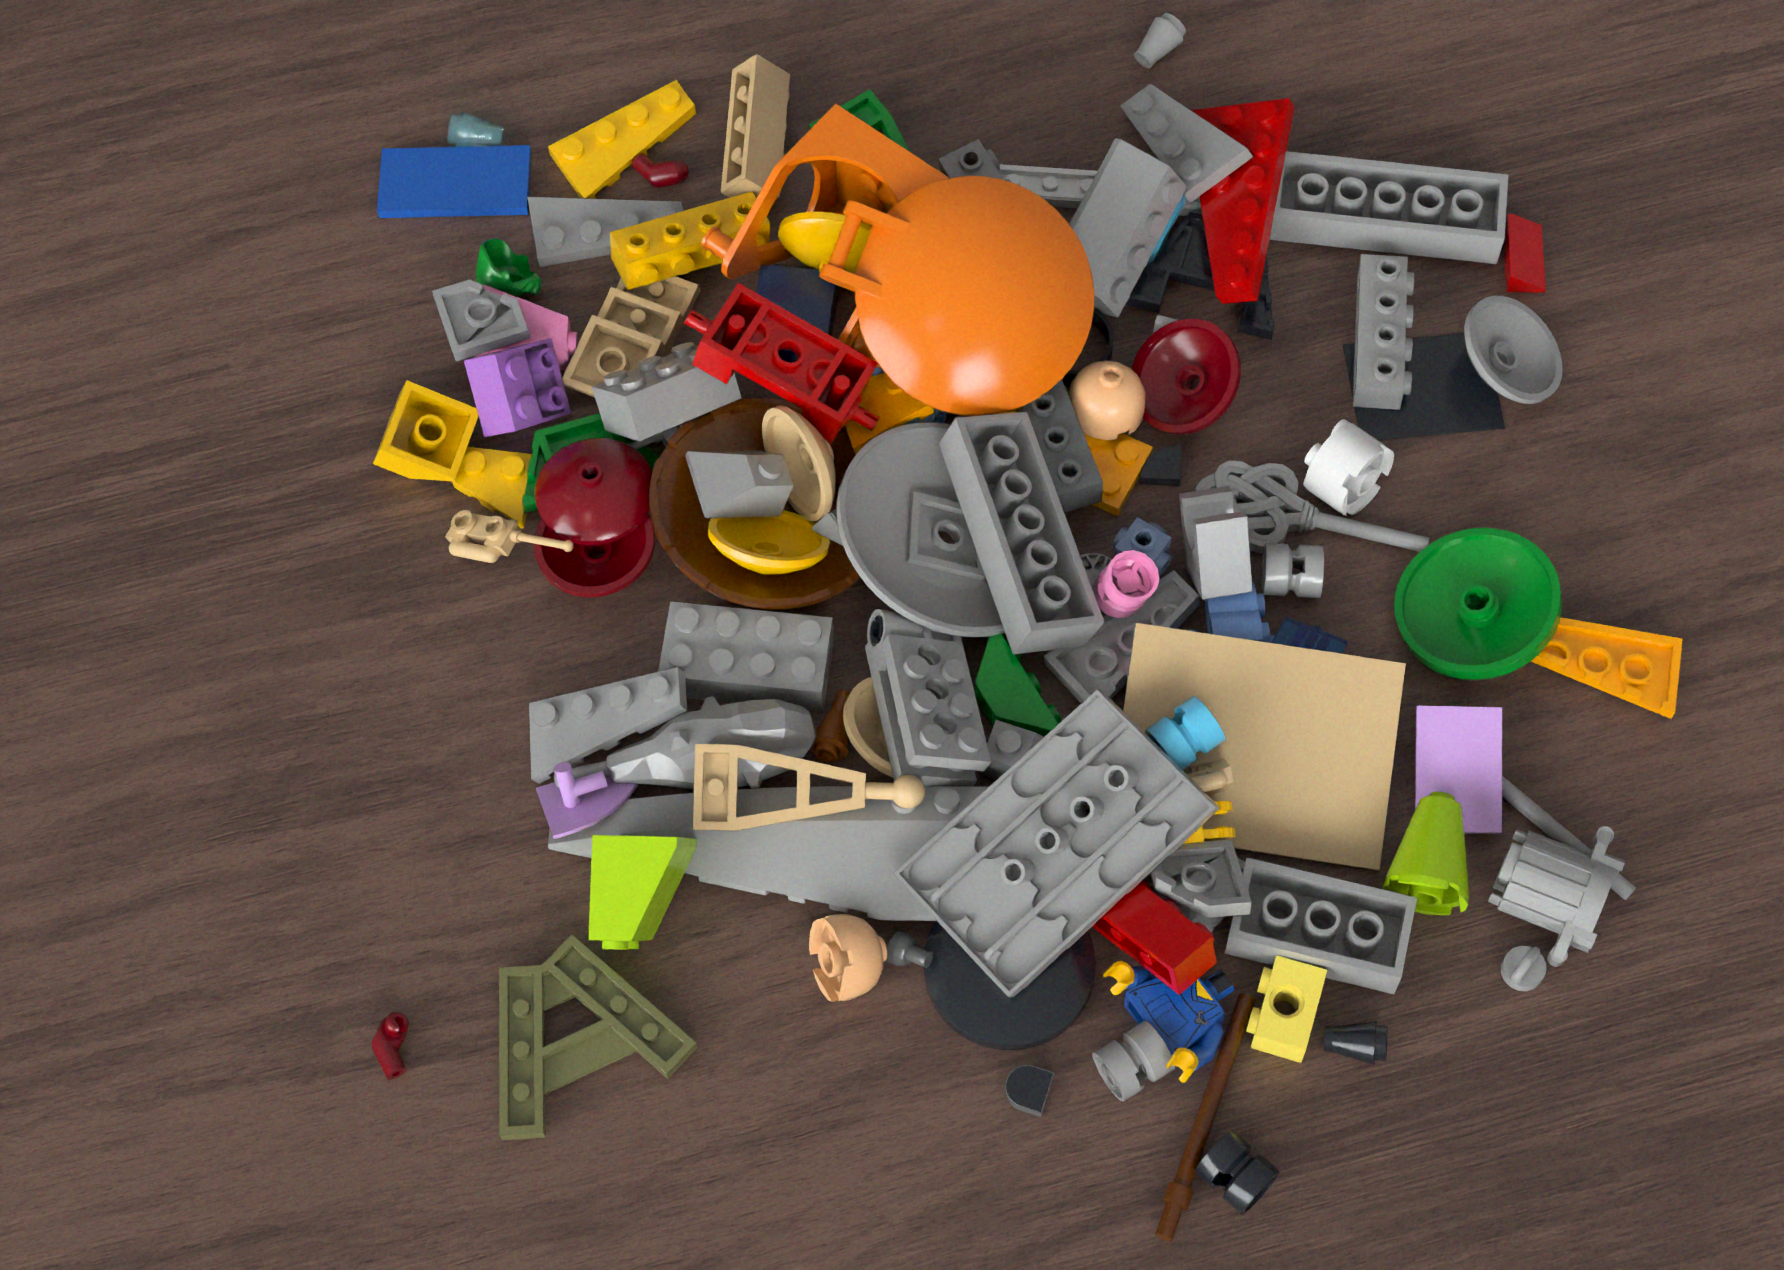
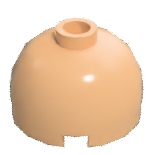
(1107, 399)
(848, 956)

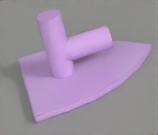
(580, 801)

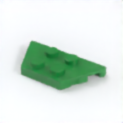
(553, 438)

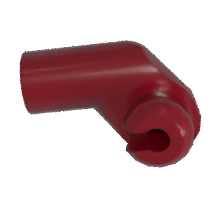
(662, 173)
(388, 1042)

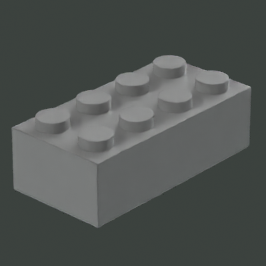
(749, 654)
(1324, 922)

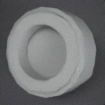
(1523, 968)

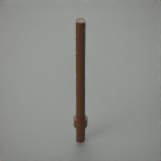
(1178, 1193)

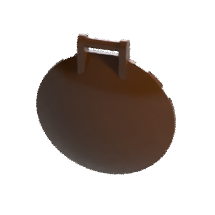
(684, 529)

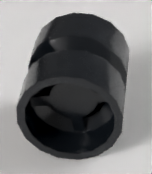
(1237, 1171)

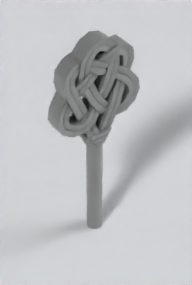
(1273, 490)

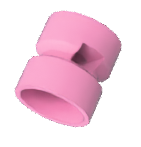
(1126, 584)

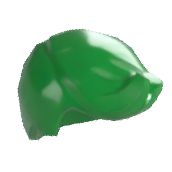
(505, 270)

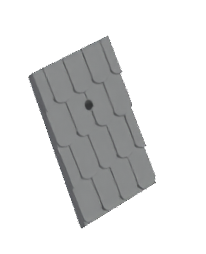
(1028, 867)

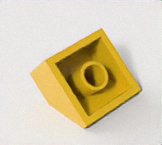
(426, 435)

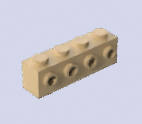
(754, 125)

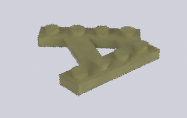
(532, 1070)

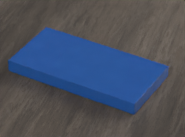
(454, 181)

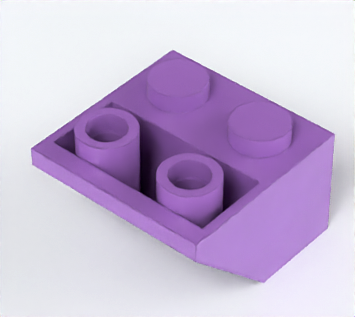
(517, 387)

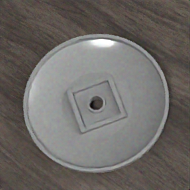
(889, 525)

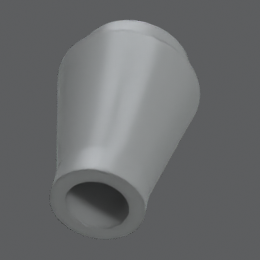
(1162, 37)

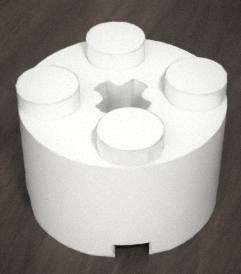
(1347, 467)

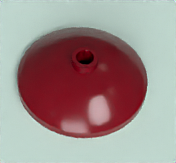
(1170, 365)
(594, 508)
(589, 577)

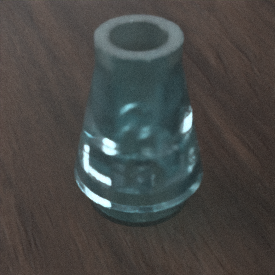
(469, 131)

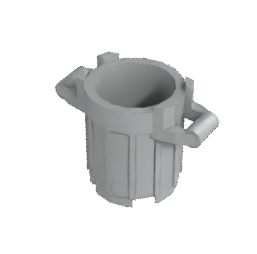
(1557, 887)

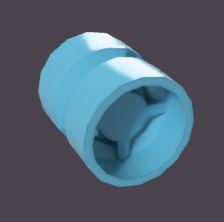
(1187, 733)

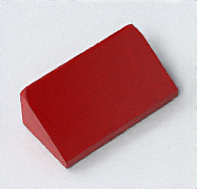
(1523, 255)

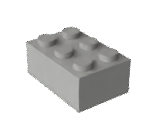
(660, 394)

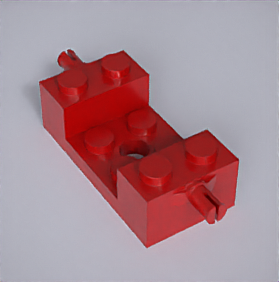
(822, 382)

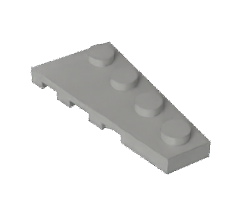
(1184, 140)
(599, 717)

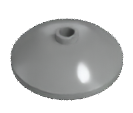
(1513, 350)

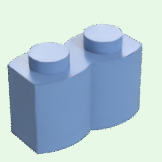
(1237, 616)

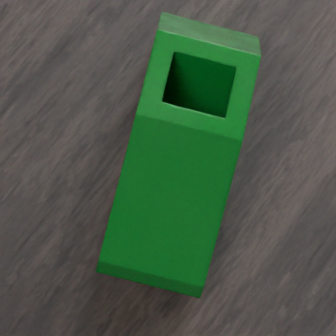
(1010, 693)

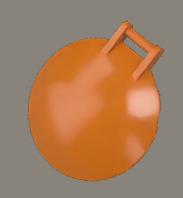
(968, 293)

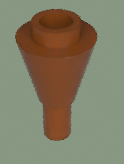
(831, 733)

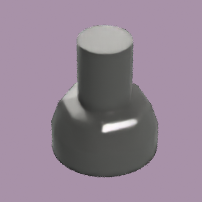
(904, 950)

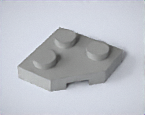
(478, 319)
(1204, 879)

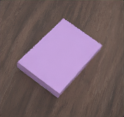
(1462, 755)

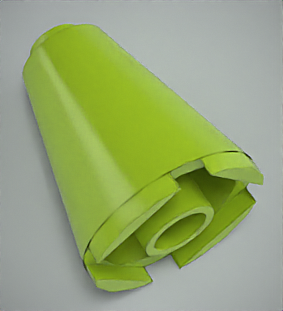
(1432, 857)

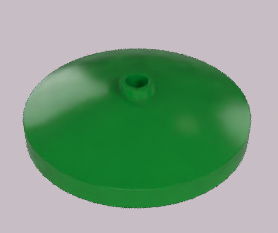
(1478, 603)

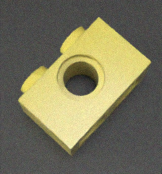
(1286, 1034)

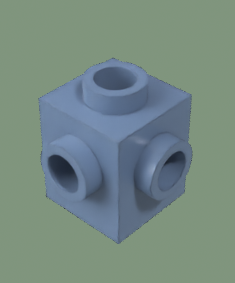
(1147, 539)

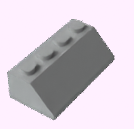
(1124, 220)

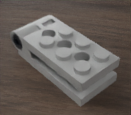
(925, 701)

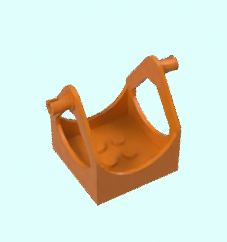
(848, 164)

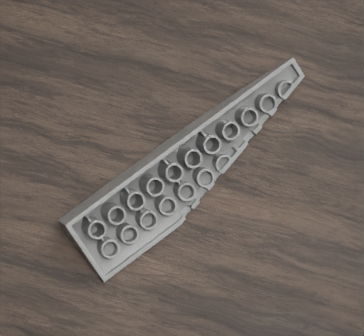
(823, 859)

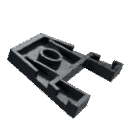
(1188, 262)

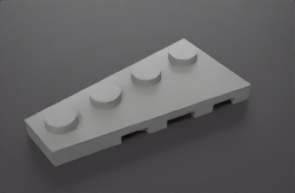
(582, 227)
(1107, 655)

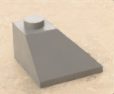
(740, 483)

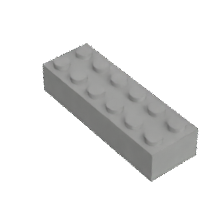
(1391, 207)
(1020, 533)

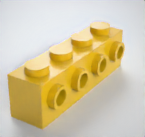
(673, 242)

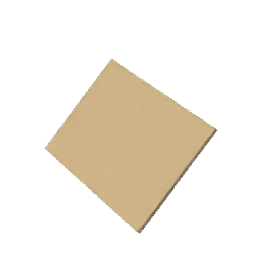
(1301, 731)

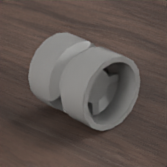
(1277, 570)
(1134, 1060)

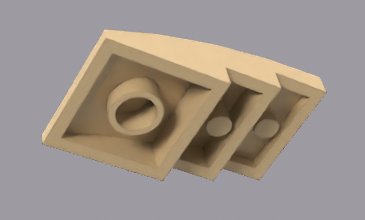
(630, 329)

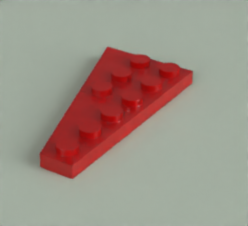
(1243, 204)

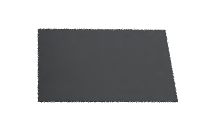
(1443, 398)

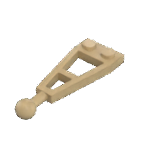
(718, 788)

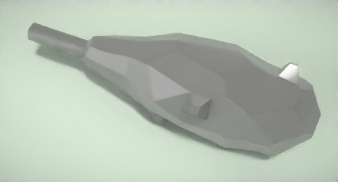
(669, 753)

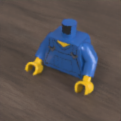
(1185, 1021)

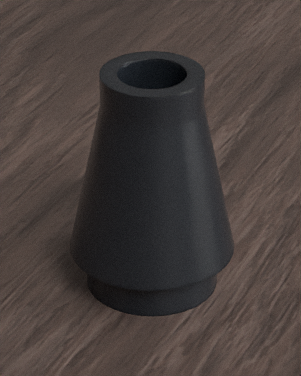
(1358, 1041)

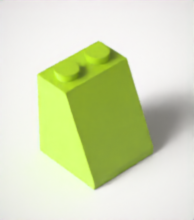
(633, 886)

